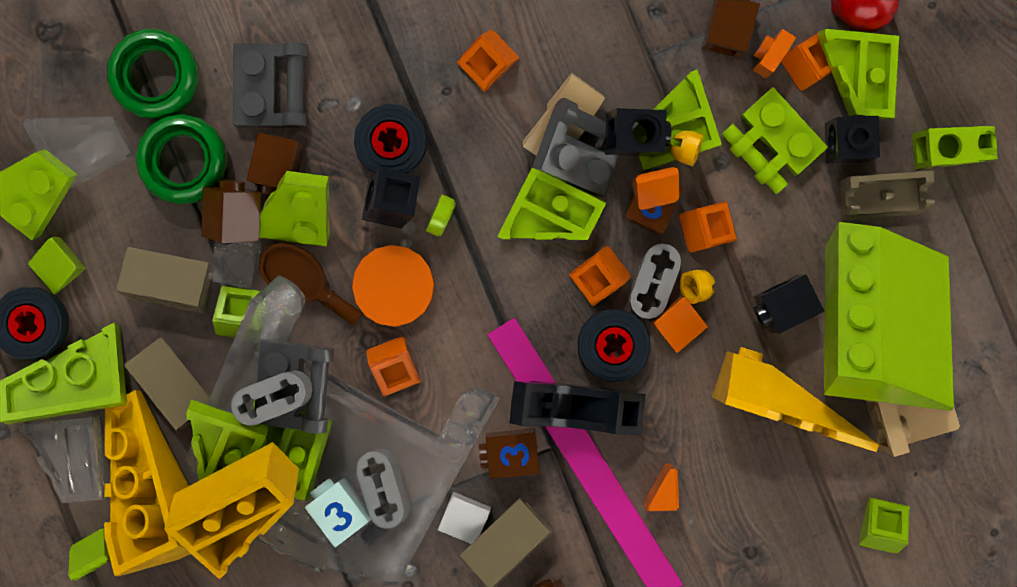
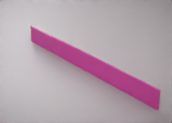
(590, 467)

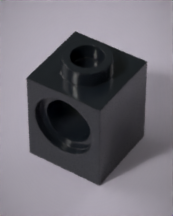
(619, 134)
(852, 139)
(391, 198)
(787, 304)

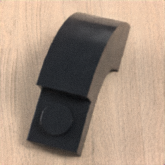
(577, 407)

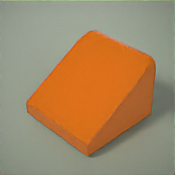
(487, 59)
(806, 63)
(656, 188)
(707, 227)
(600, 275)
(679, 324)
(392, 366)
(664, 492)

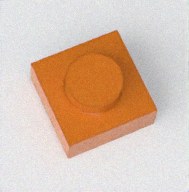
(771, 52)

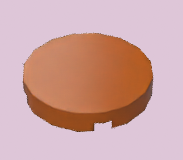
(393, 285)

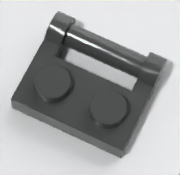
(257, 85)
(570, 158)
(283, 356)

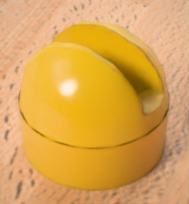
(689, 149)
(697, 285)

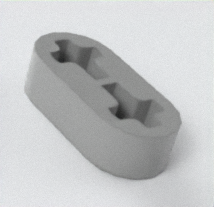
(664, 283)
(275, 405)
(374, 491)

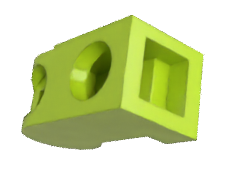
(954, 146)

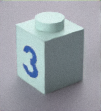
(337, 510)

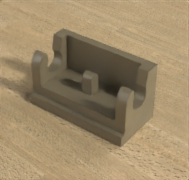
(886, 195)
(165, 280)
(166, 382)
(506, 543)

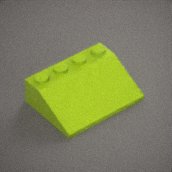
(887, 319)

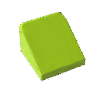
(56, 264)
(231, 309)
(885, 526)
(88, 555)

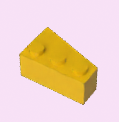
(232, 507)

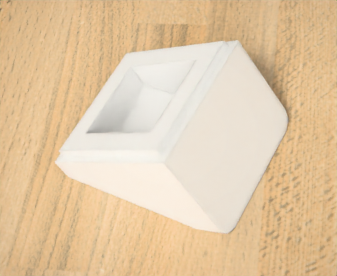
(464, 518)

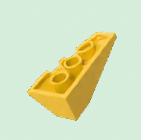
(768, 392)
(140, 489)

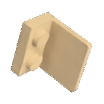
(903, 424)

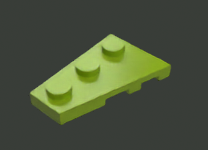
(71, 382)

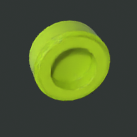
(440, 215)

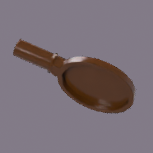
(307, 273)

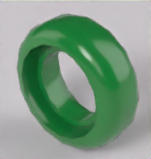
(123, 59)
(150, 149)

